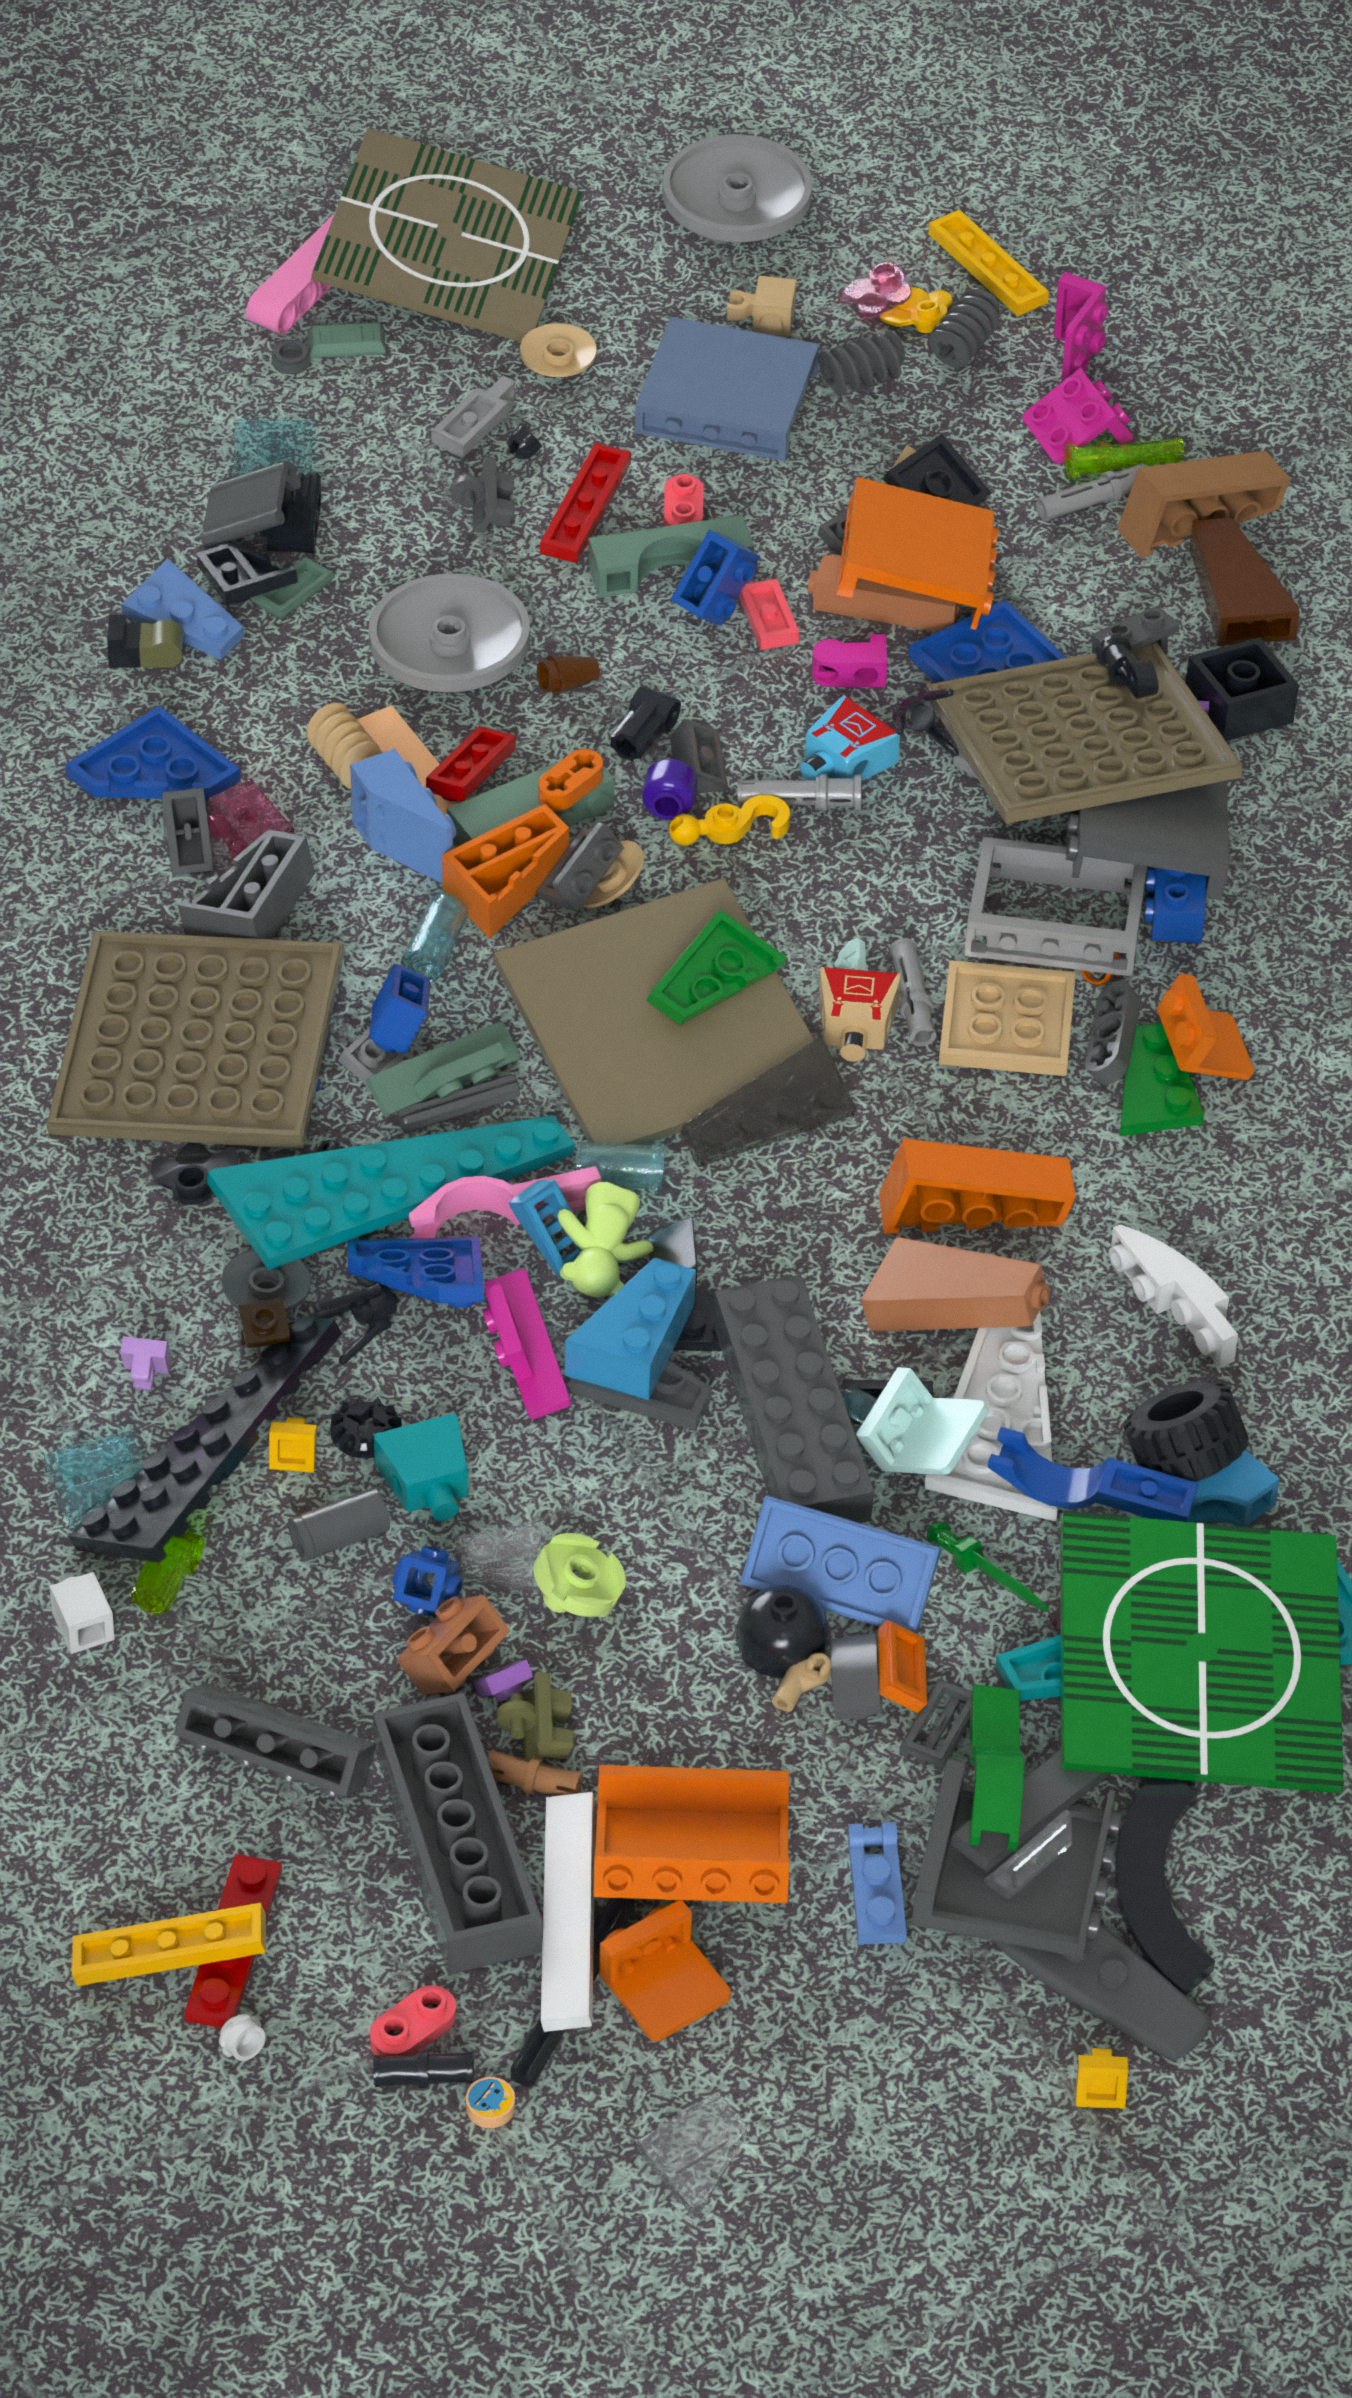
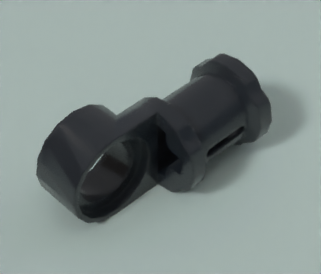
(1126, 667)

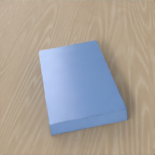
(841, 1564)

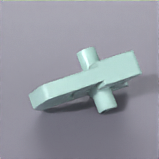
(852, 956)

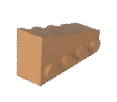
(1175, 494)

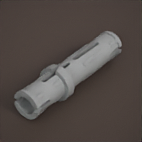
(1107, 487)
(915, 1003)

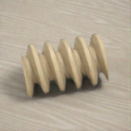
(340, 740)

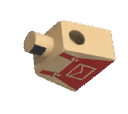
(857, 1009)

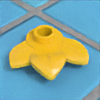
(920, 309)

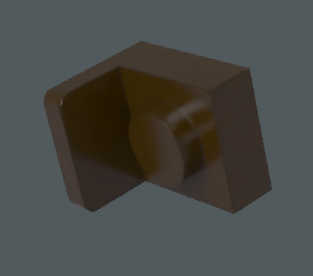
(263, 1323)

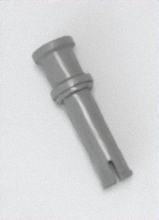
(822, 792)

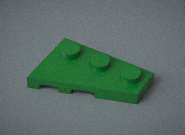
(714, 968)

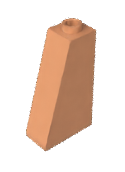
(879, 601)
(952, 1289)

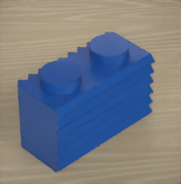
(399, 1009)

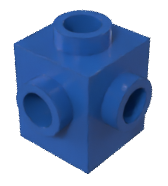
(413, 1585)

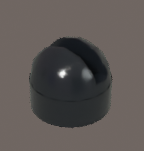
(523, 444)

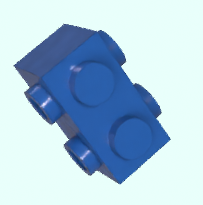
(716, 578)
(1176, 905)

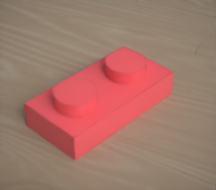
(769, 614)

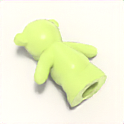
(609, 1216)

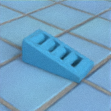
(532, 1218)

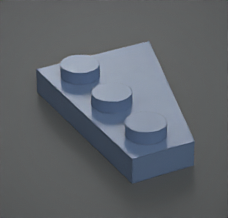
(175, 597)

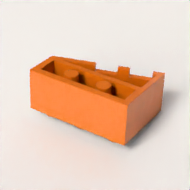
(504, 866)

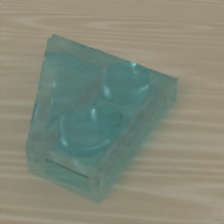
(90, 1472)

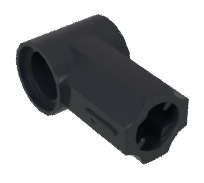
(647, 717)

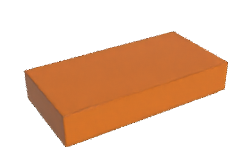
(902, 1666)

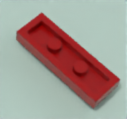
(470, 763)

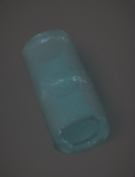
(435, 936)
(624, 1163)

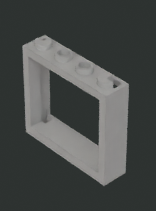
(1046, 941)

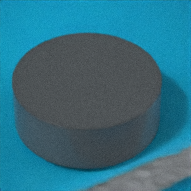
(290, 357)

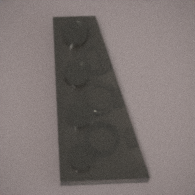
(776, 1105)

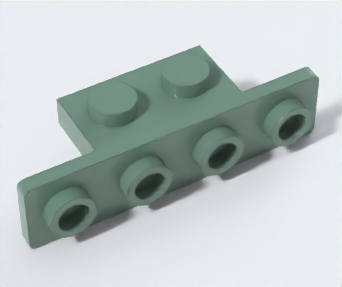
(444, 1069)

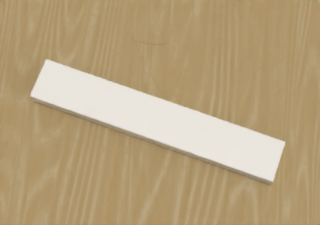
(568, 1912)

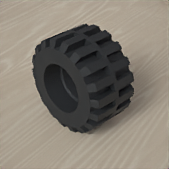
(1187, 1431)

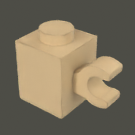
(770, 306)

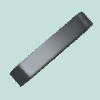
(1119, 1044)

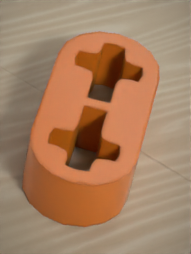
(575, 783)

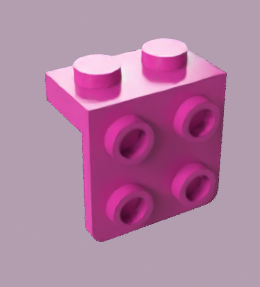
(1079, 321)
(1075, 415)

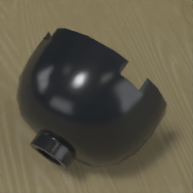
(781, 1629)

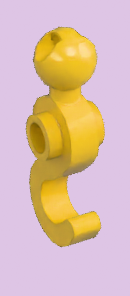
(729, 823)

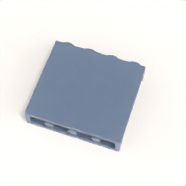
(725, 388)

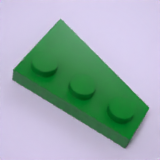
(1155, 1089)

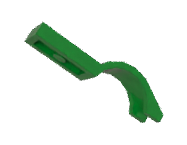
(997, 1763)

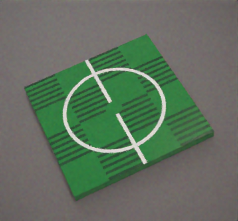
(1200, 1652)

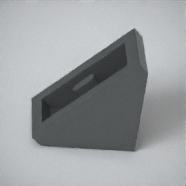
(187, 831)

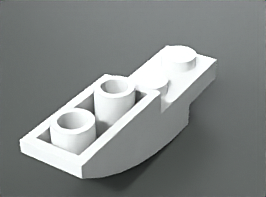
(1174, 1282)

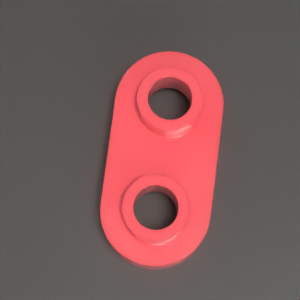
(683, 500)
(416, 2022)

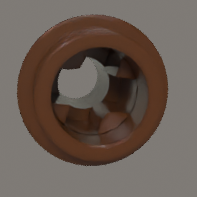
(565, 673)

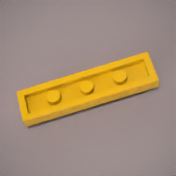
(988, 262)
(169, 1944)

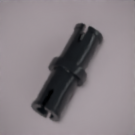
(423, 2069)

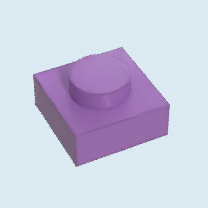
(503, 1681)

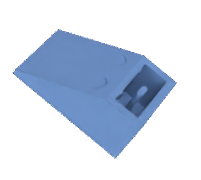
(399, 814)

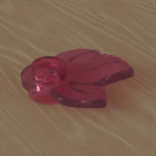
(878, 291)

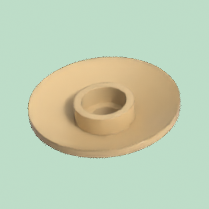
(558, 350)
(618, 877)

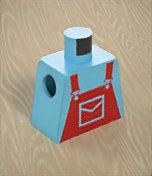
(849, 743)

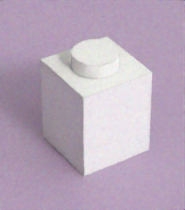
(82, 1612)

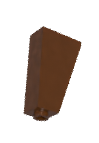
(1239, 586)

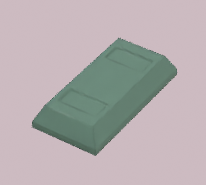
(346, 340)
(285, 600)

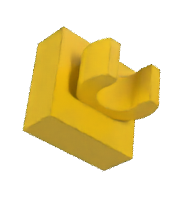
(292, 1445)
(1101, 2080)

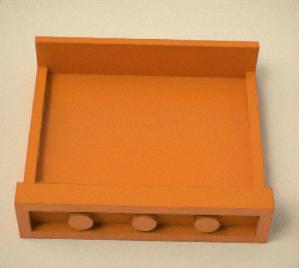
(919, 545)
(692, 1834)

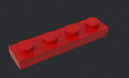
(585, 502)
(222, 1984)

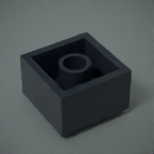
(1244, 688)

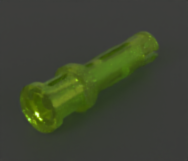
(1106, 457)

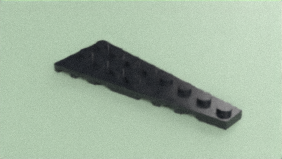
(178, 1478)

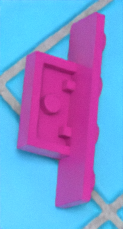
(525, 1343)

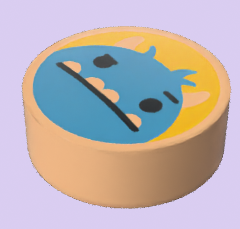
(490, 2102)

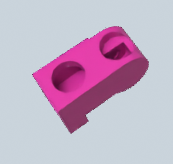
(850, 663)

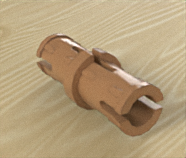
(534, 1775)

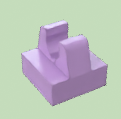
(145, 1359)

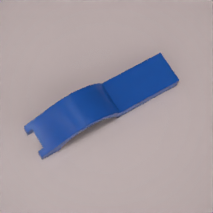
(1108, 1484)

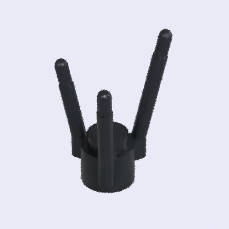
(920, 715)
(367, 1306)

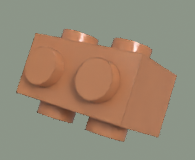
(452, 1644)

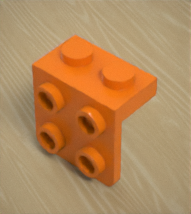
(1200, 1037)
(661, 1972)

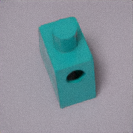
(424, 1465)

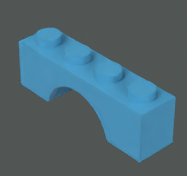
(1235, 1493)

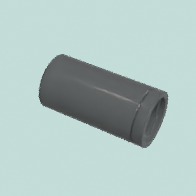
(339, 1524)

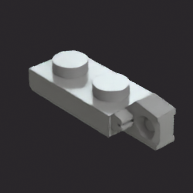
(475, 417)

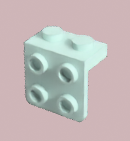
(918, 1432)

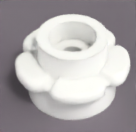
(242, 2037)

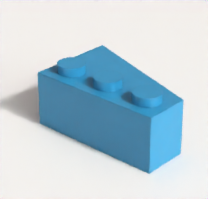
(634, 1331)

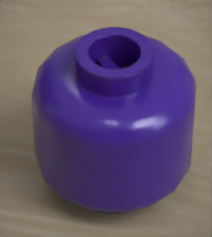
(669, 789)

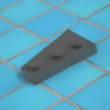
(675, 1400)

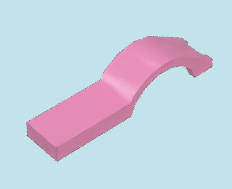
(492, 1195)

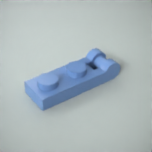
(876, 1884)

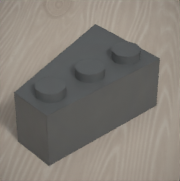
(255, 892)

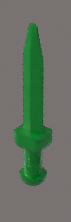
(969, 1555)

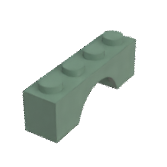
(624, 559)

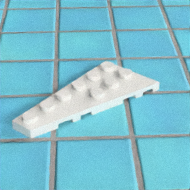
(1009, 1377)

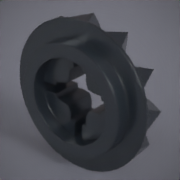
(345, 1426)

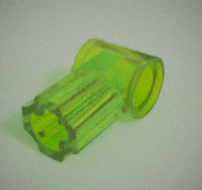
(161, 1581)

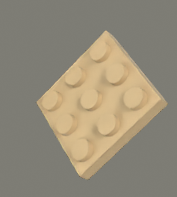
(1007, 1018)

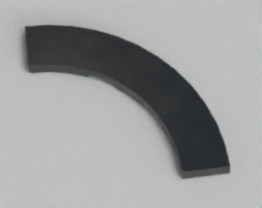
(1142, 1883)

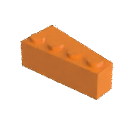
(973, 1187)

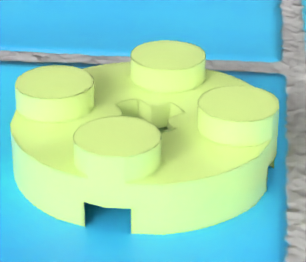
(567, 1591)

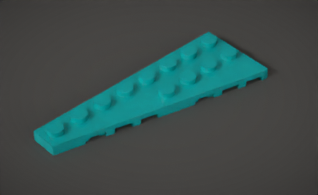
(333, 1196)

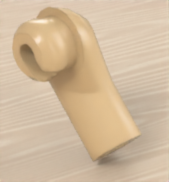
(800, 1679)

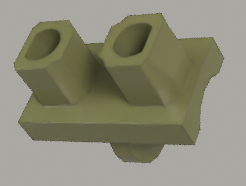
(531, 1719)

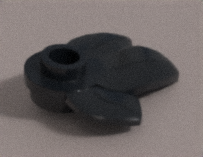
(189, 1172)

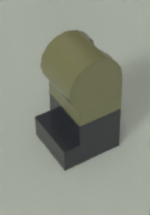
(144, 643)

